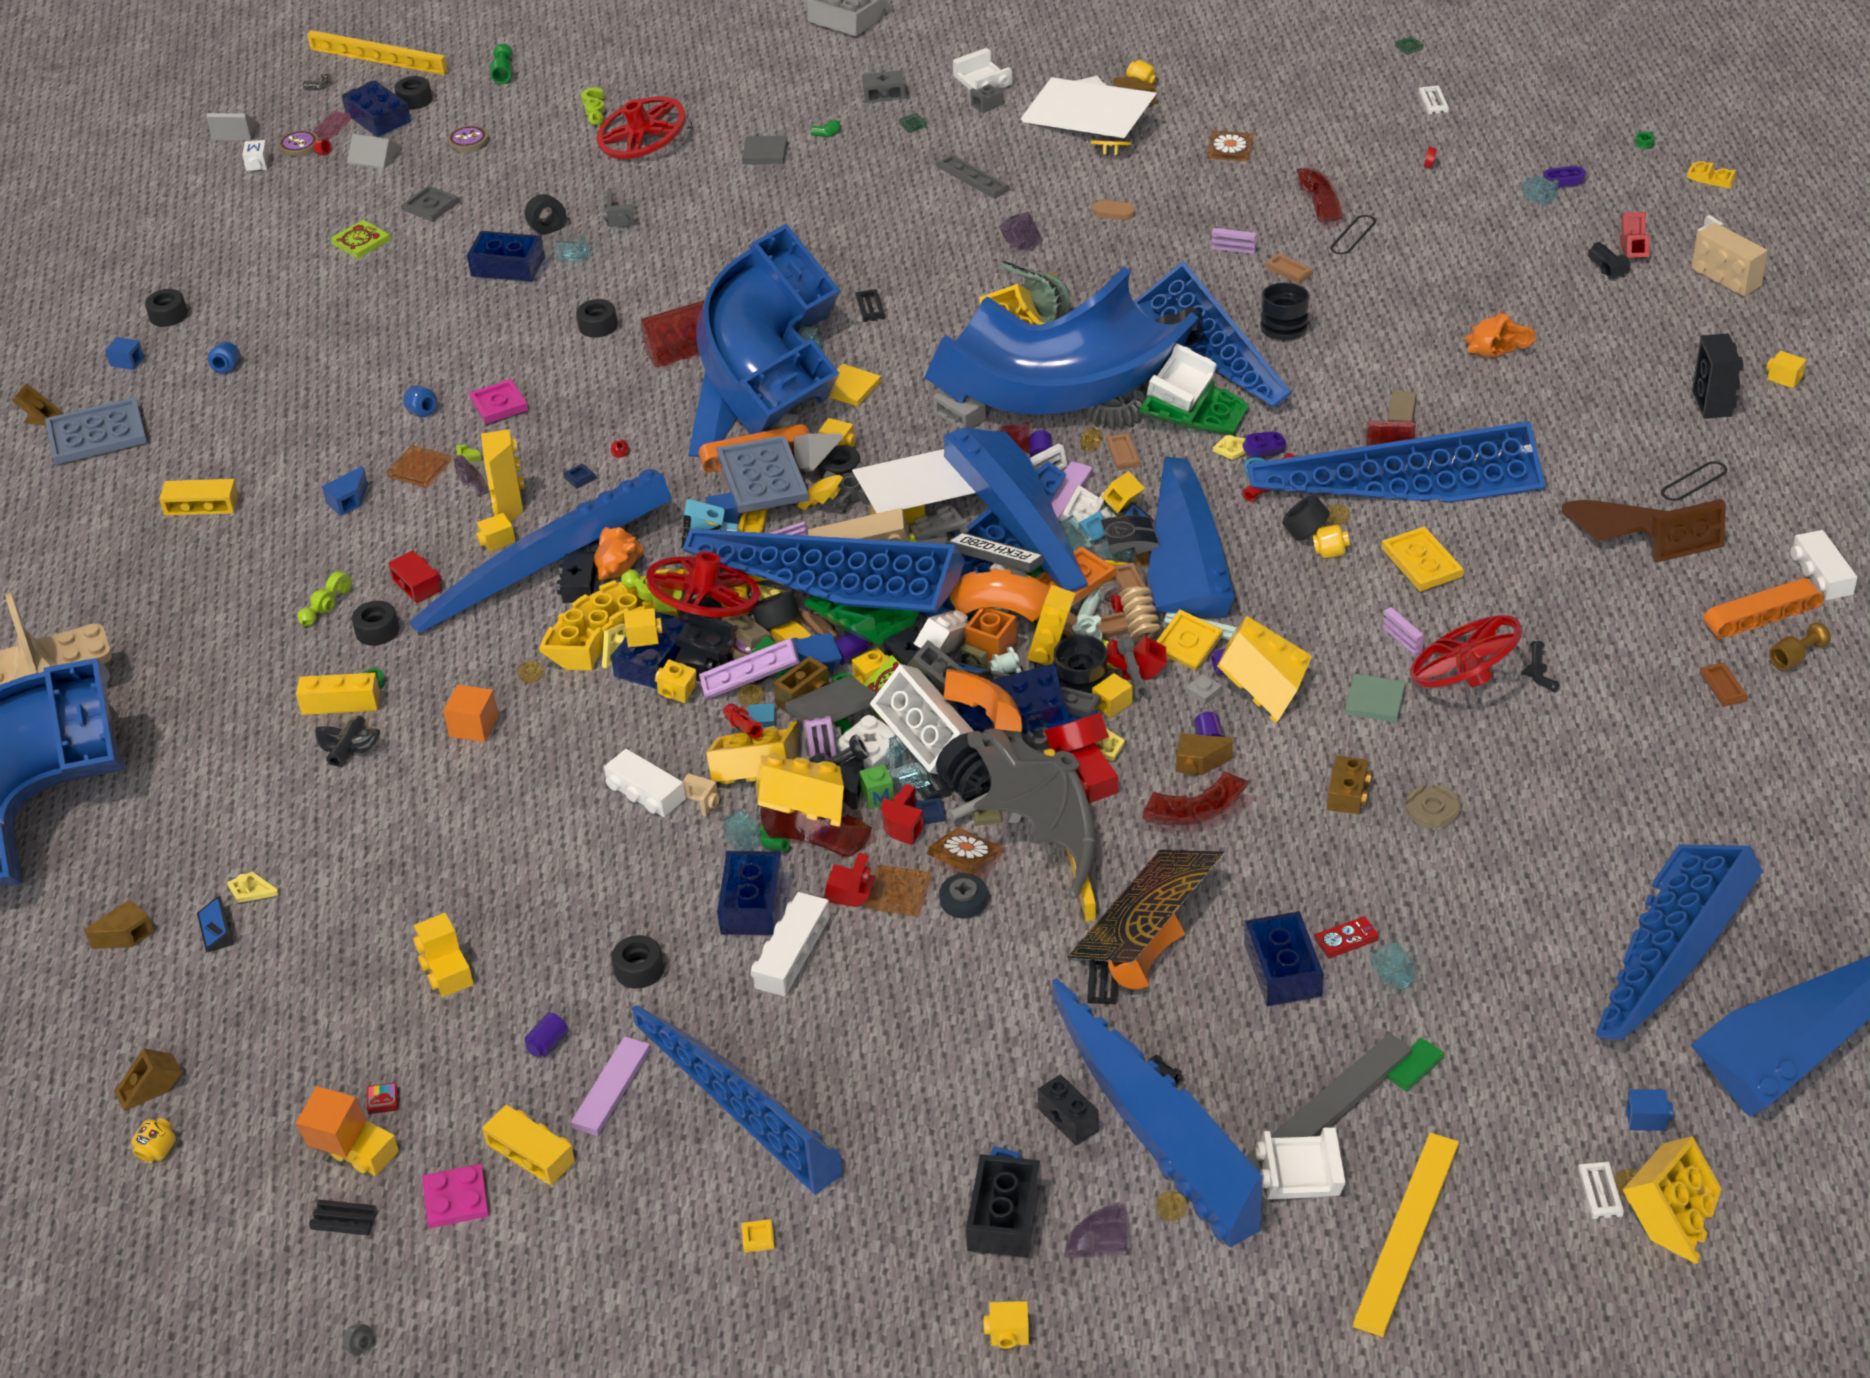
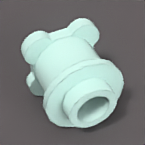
(1088, 626)
(1006, 662)

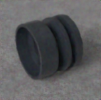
(1284, 311)
(1081, 662)
(963, 768)

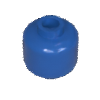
(224, 357)
(420, 401)

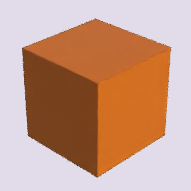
(991, 631)
(471, 713)
(331, 1121)

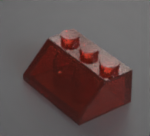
(671, 334)

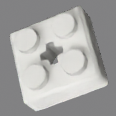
(875, 737)

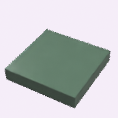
(1375, 698)

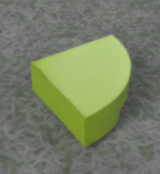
(471, 454)

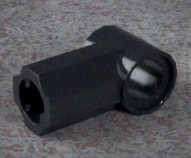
(1609, 262)

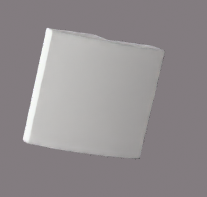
(1084, 504)

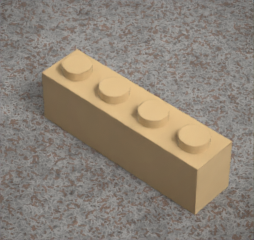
(881, 526)

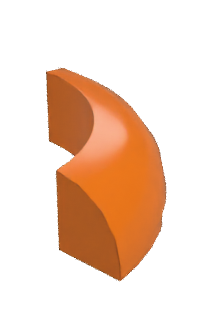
(1000, 590)
(976, 691)
(1135, 974)

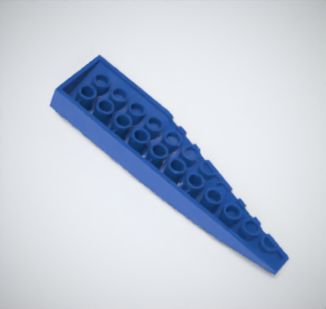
(1418, 469)
(549, 544)
(841, 569)
(1168, 1124)

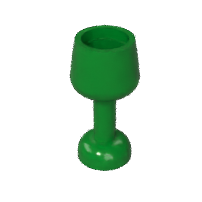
(501, 67)

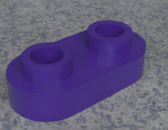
(1566, 175)
(1264, 444)

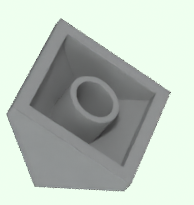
(231, 126)
(371, 151)
(812, 449)

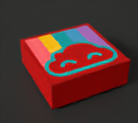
(382, 1098)

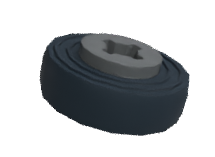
(963, 895)

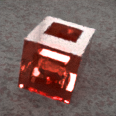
(1019, 434)

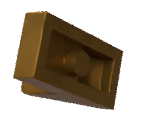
(35, 405)

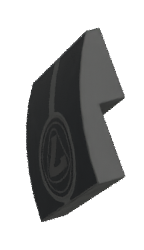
(1130, 532)

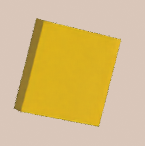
(854, 385)
(1189, 639)

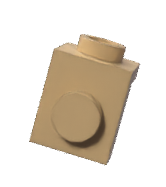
(703, 791)

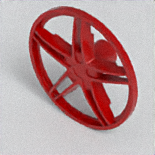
(639, 125)
(704, 580)
(1467, 655)

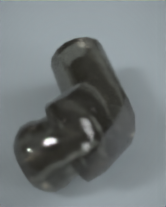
(318, 85)

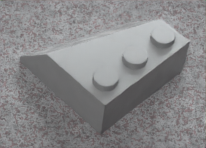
(845, 15)

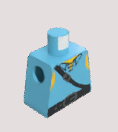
(704, 516)

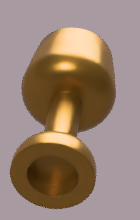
(1791, 651)

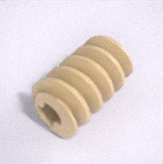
(1138, 611)

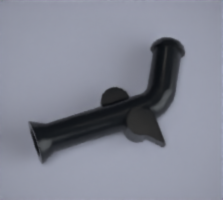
(1537, 668)

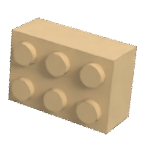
(1729, 259)

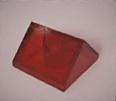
(1388, 431)

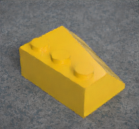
(502, 473)
(1264, 665)
(739, 755)
(800, 786)
(1675, 1196)

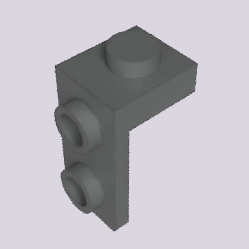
(617, 215)

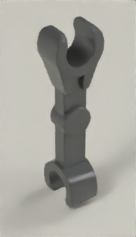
(1126, 647)

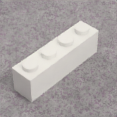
(790, 944)

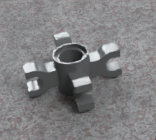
(850, 491)

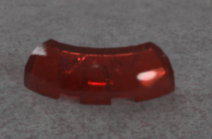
(1324, 194)
(1201, 808)
(842, 840)

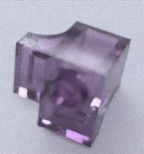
(1021, 231)

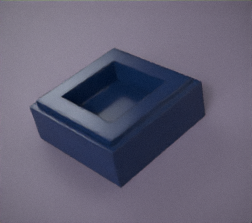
(579, 476)
(932, 810)

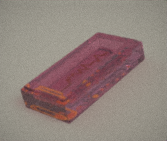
(332, 124)

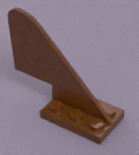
(1672, 532)

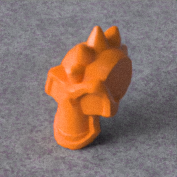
(1498, 336)
(616, 553)

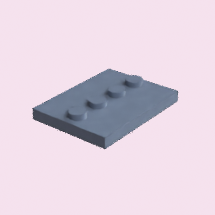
(95, 430)
(762, 474)

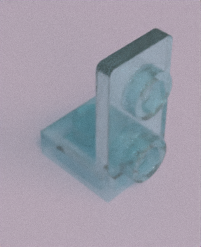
(911, 774)

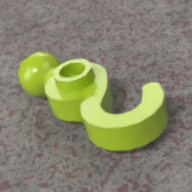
(593, 106)
(632, 579)
(324, 599)

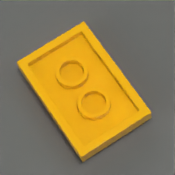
(1422, 558)

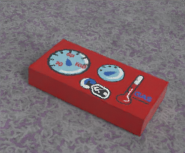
(1346, 937)

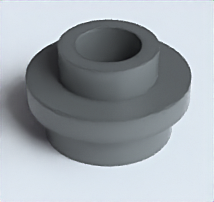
(357, 1339)

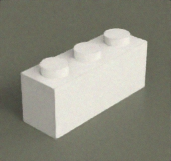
(1823, 564)
(944, 631)
(644, 783)

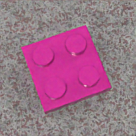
(498, 401)
(455, 1196)

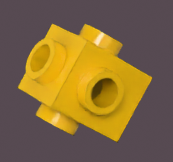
(676, 681)

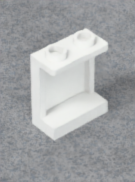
(977, 71)
(1182, 378)
(1301, 1165)

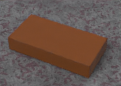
(1723, 684)

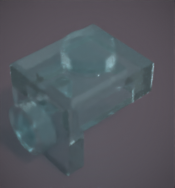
(1075, 534)

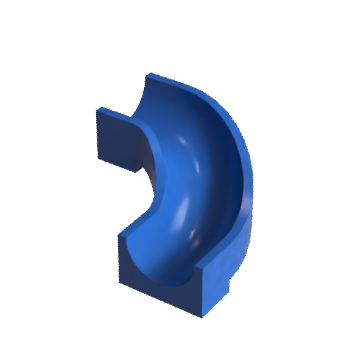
(752, 329)
(1061, 364)
(50, 733)

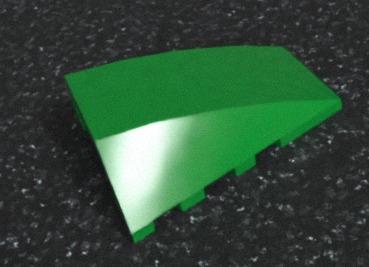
(1214, 411)
(863, 622)

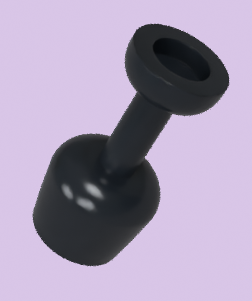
(857, 748)

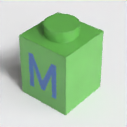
(876, 786)

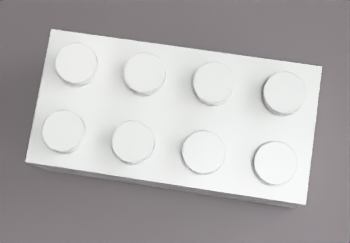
(918, 714)

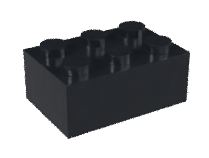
(1717, 376)
(1003, 1205)

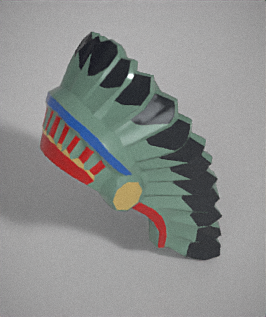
(1047, 291)

